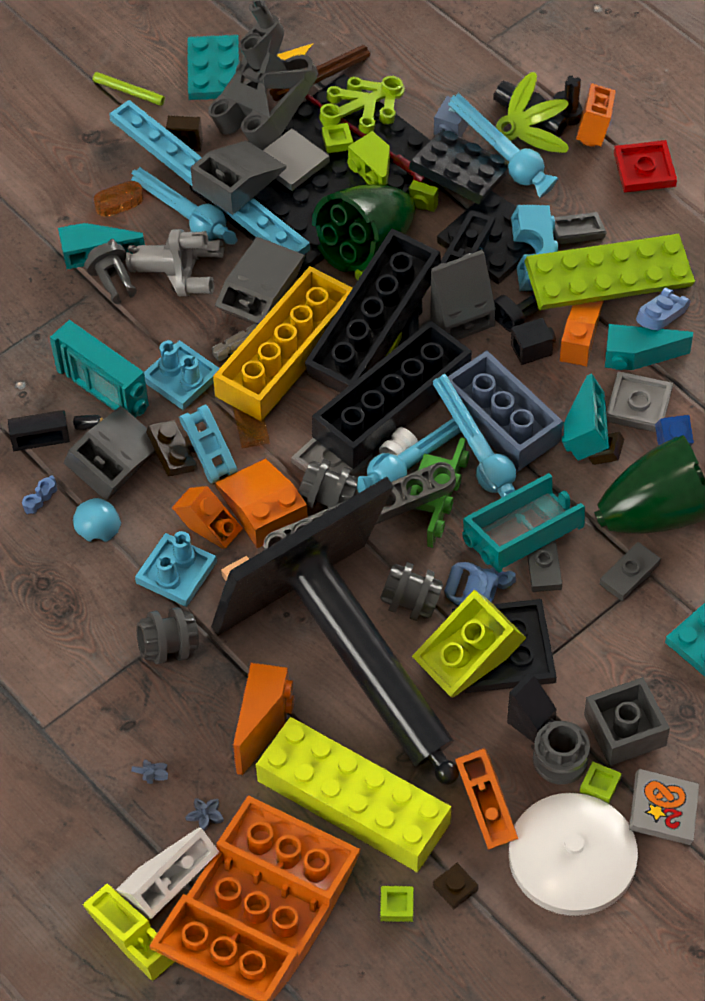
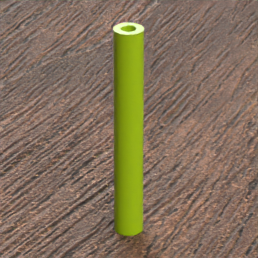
(128, 88)

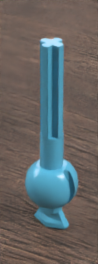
(524, 165)
(201, 218)
(397, 465)
(495, 471)

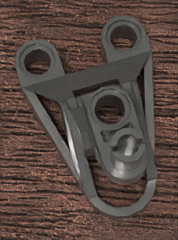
(247, 102)

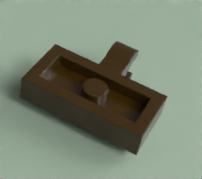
(172, 448)

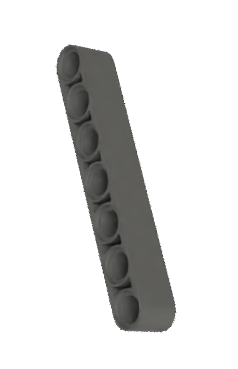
(403, 503)

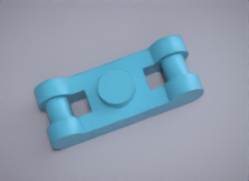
(208, 443)

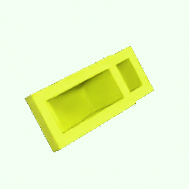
(127, 930)

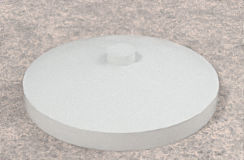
(573, 854)

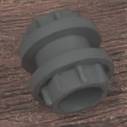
(326, 485)
(411, 591)
(167, 635)
(574, 749)

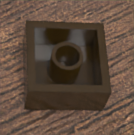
(187, 130)

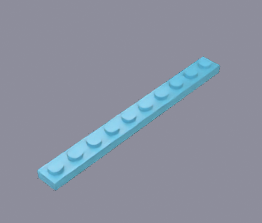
(180, 158)

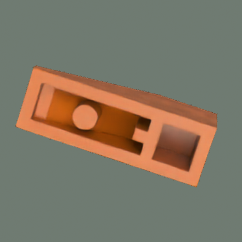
(596, 115)
(580, 333)
(487, 798)

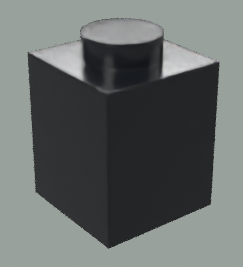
(532, 341)

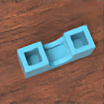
(536, 227)

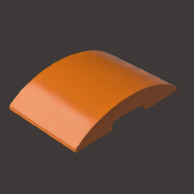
(258, 902)

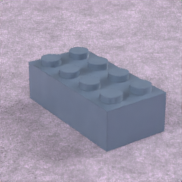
(506, 410)

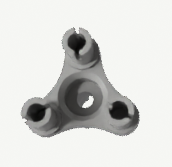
(177, 260)

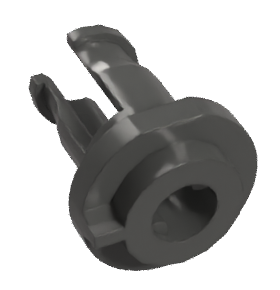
(107, 262)

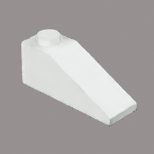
(167, 873)

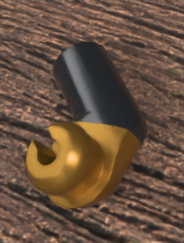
(86, 421)

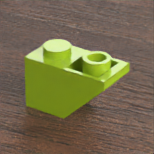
(370, 159)

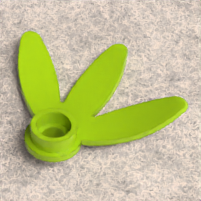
(536, 114)

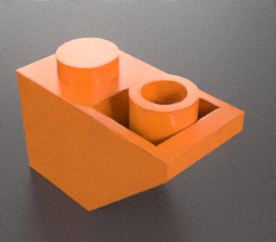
(207, 516)

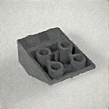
(234, 174)
(259, 280)
(462, 296)
(110, 452)

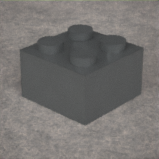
(626, 721)

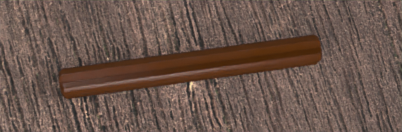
(331, 67)

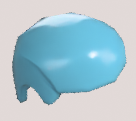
(96, 520)

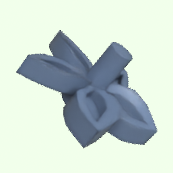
(152, 771)
(205, 813)

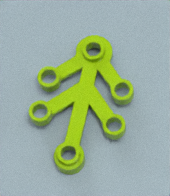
(390, 89)

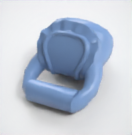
(480, 580)

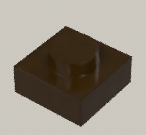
(612, 453)
(455, 885)

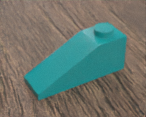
(82, 238)
(639, 347)
(587, 421)

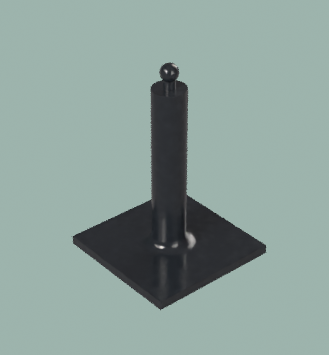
(306, 565)

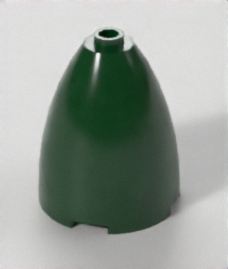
(357, 221)
(656, 492)

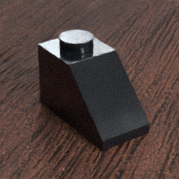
(530, 707)

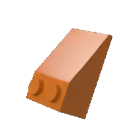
(262, 500)
(262, 712)

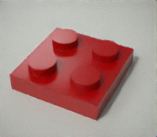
(645, 166)

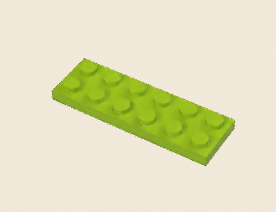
(608, 271)

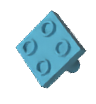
(180, 373)
(176, 568)

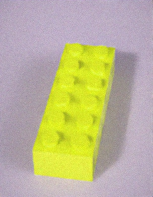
(354, 794)

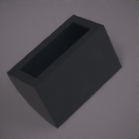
(38, 430)

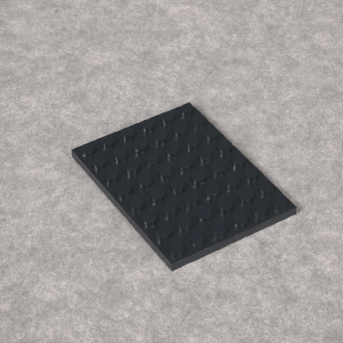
(297, 206)

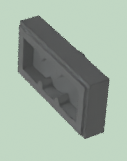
(578, 228)
(545, 568)
(630, 571)

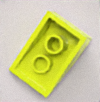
(468, 644)

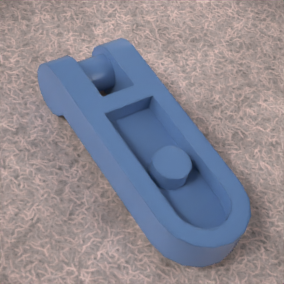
(662, 310)

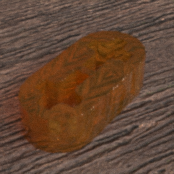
(118, 198)

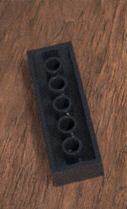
(373, 311)
(388, 395)

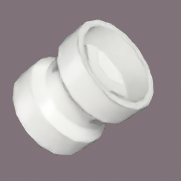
(400, 442)

